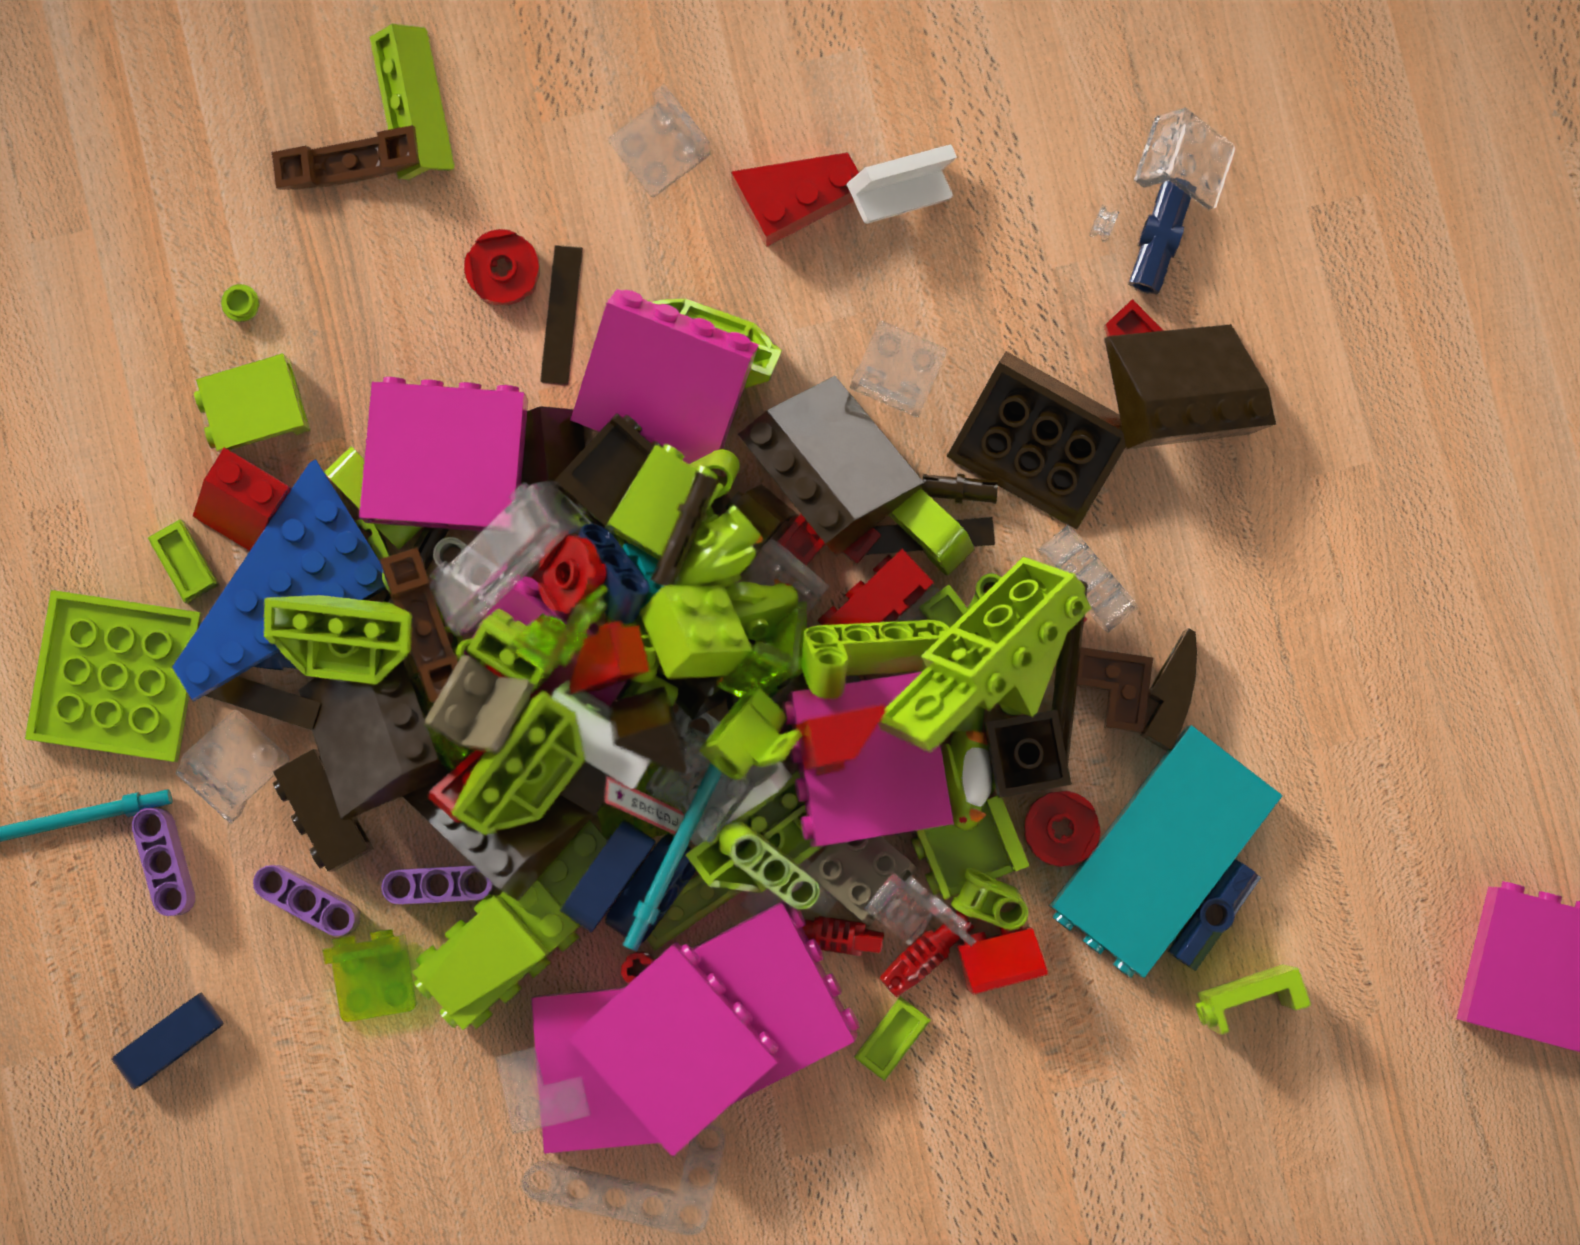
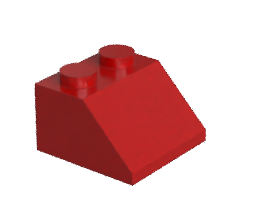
(239, 499)
(836, 738)
(1001, 959)

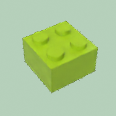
(695, 631)

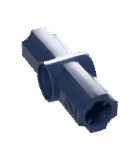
(1160, 239)
(1198, 934)

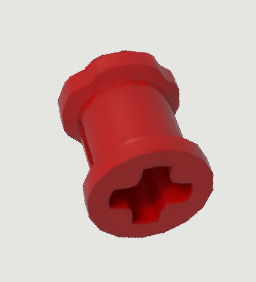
(645, 958)

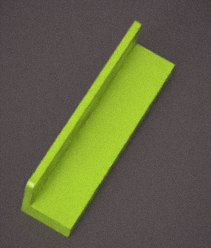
(412, 94)

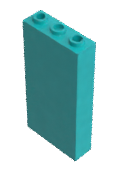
(1164, 852)

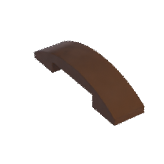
(346, 162)
(429, 640)

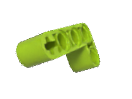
(934, 530)
(864, 649)

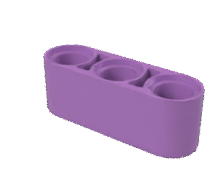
(149, 848)
(420, 885)
(288, 900)

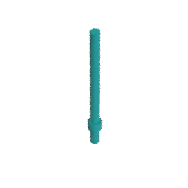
(128, 805)
(648, 911)

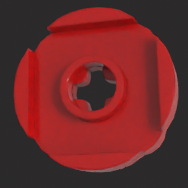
(519, 280)
(566, 591)
(1082, 822)

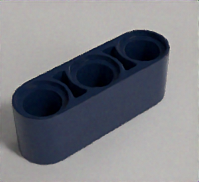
(624, 581)
(607, 876)
(621, 913)
(167, 1041)

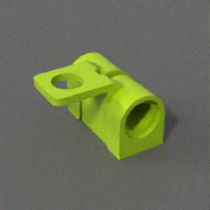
(749, 736)

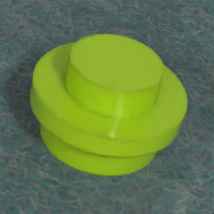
(240, 303)

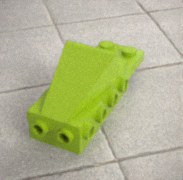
(992, 654)
(506, 939)

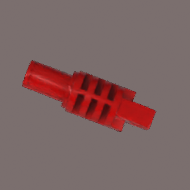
(843, 936)
(920, 958)

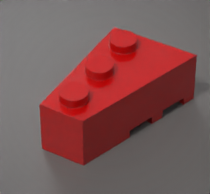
(794, 193)
(885, 596)

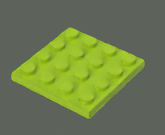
(110, 676)

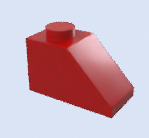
(609, 658)

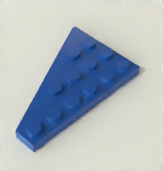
(302, 552)

